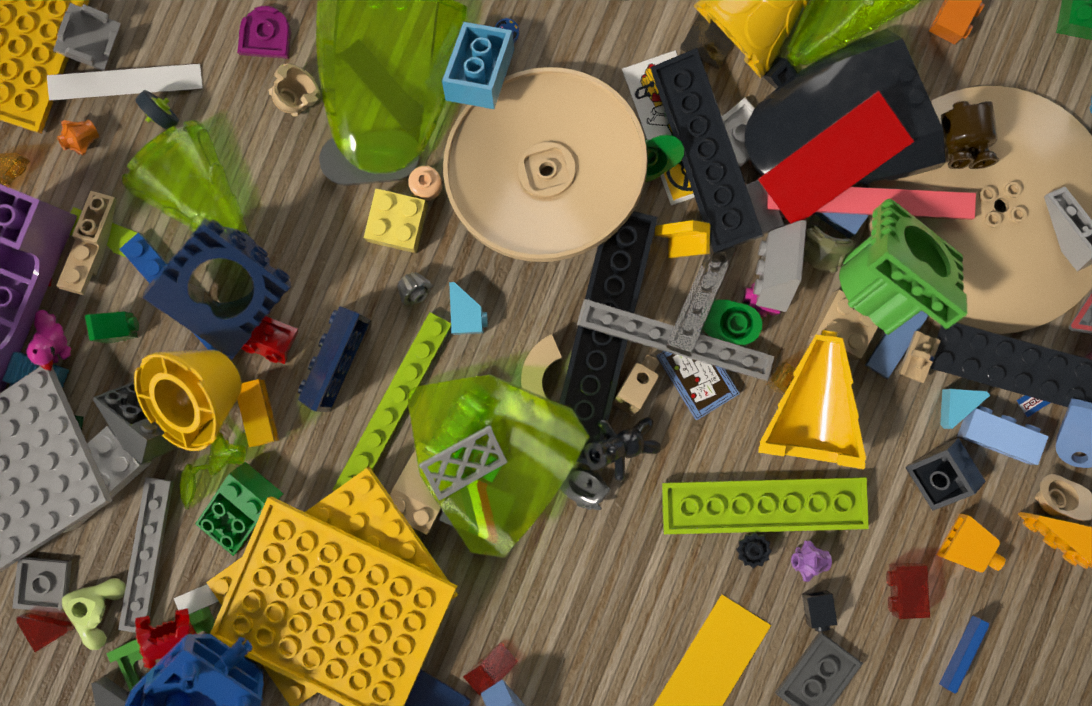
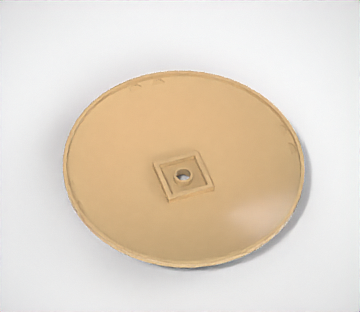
(1013, 257)

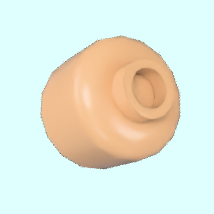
(425, 183)

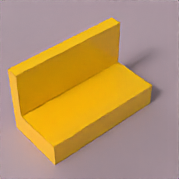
(685, 238)

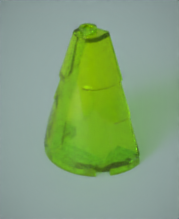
(833, 23)
(184, 178)

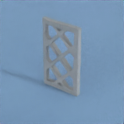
(482, 469)

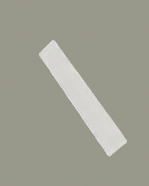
(124, 81)

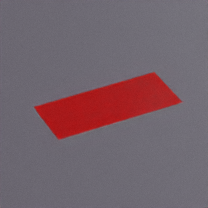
(836, 159)

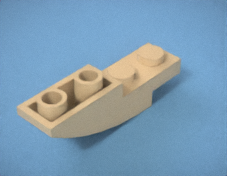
(90, 243)

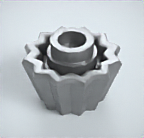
(413, 288)

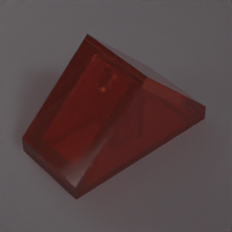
(42, 630)
(490, 668)

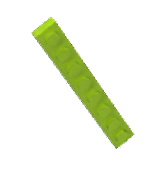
(396, 398)

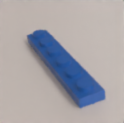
(148, 263)

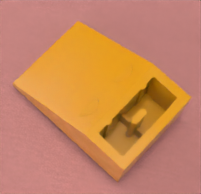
(1069, 537)

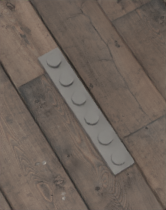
(146, 552)

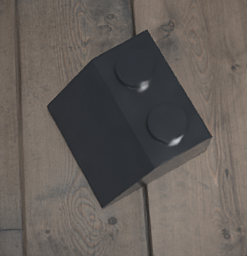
(946, 475)

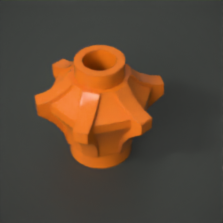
(77, 135)

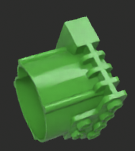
(904, 272)

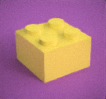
(396, 220)

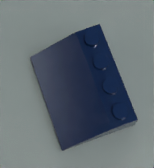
(333, 360)

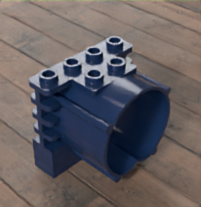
(220, 324)

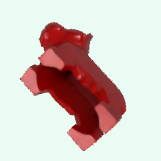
(158, 641)

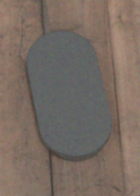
(343, 173)

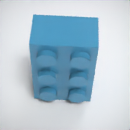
(478, 65)

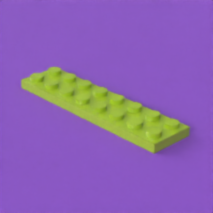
(765, 505)

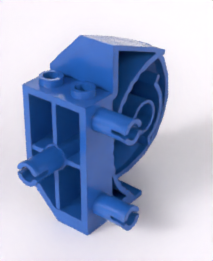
(201, 673)

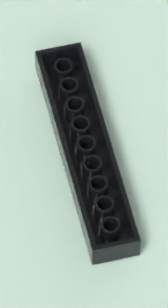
(597, 355)

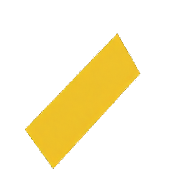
(715, 657)

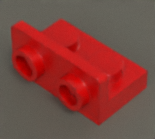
(271, 340)

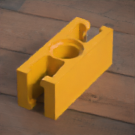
(257, 413)

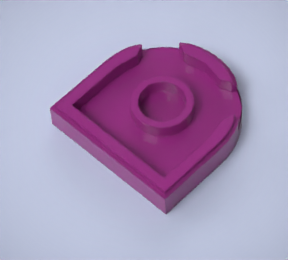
(264, 34)

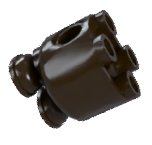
(969, 135)

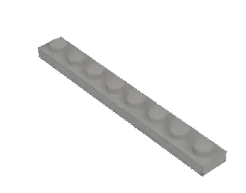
(656, 335)

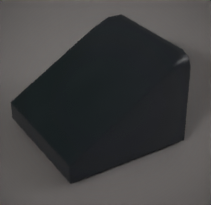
(779, 72)

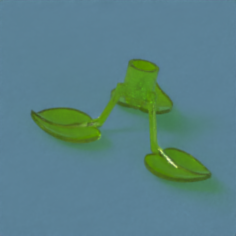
(220, 454)

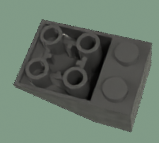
(130, 424)

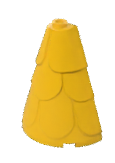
(754, 26)
(818, 409)

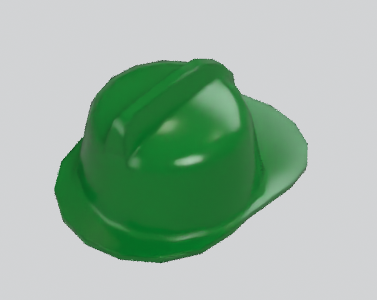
(662, 155)
(733, 322)

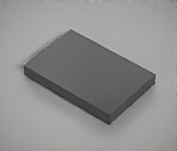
(819, 674)

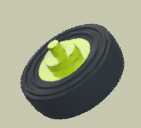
(156, 110)

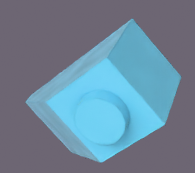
(466, 313)

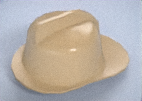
(1064, 497)

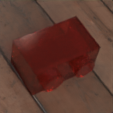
(908, 590)

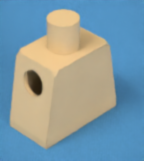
(632, 393)

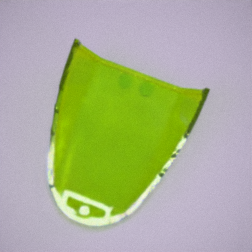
(384, 75)

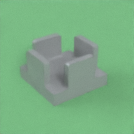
(86, 36)

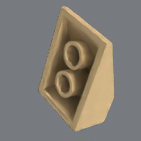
(415, 499)

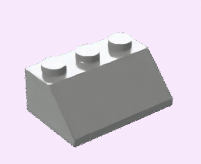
(780, 266)

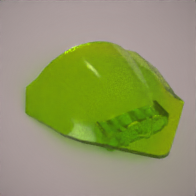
(534, 435)

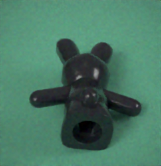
(616, 447)

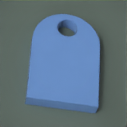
(1076, 434)

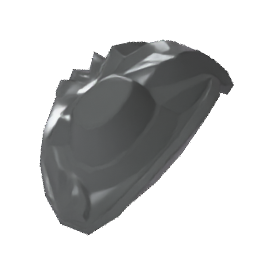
(585, 488)

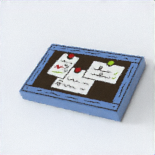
(698, 383)

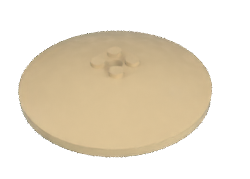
(539, 122)

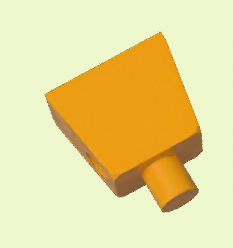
(971, 546)

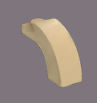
(537, 362)

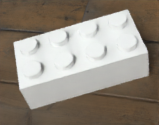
(114, 464)

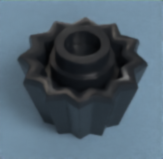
(754, 550)

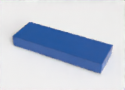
(964, 654)

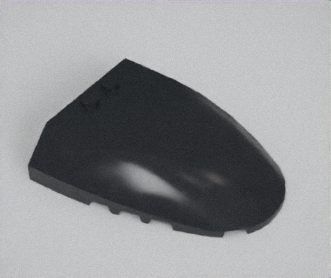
(835, 87)

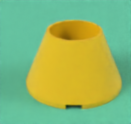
(187, 394)

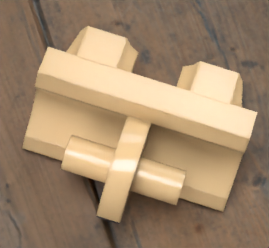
(919, 357)

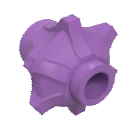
(810, 560)

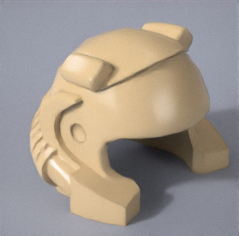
(293, 89)

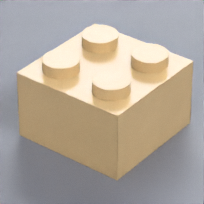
(849, 323)

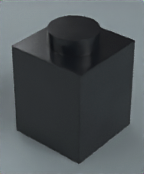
(819, 610)

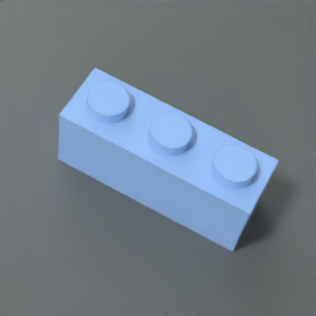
(1003, 435)

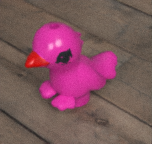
(47, 341)

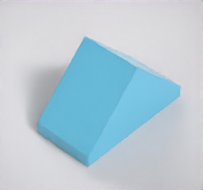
(958, 404)

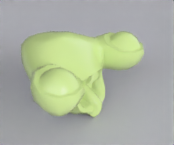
(86, 609)

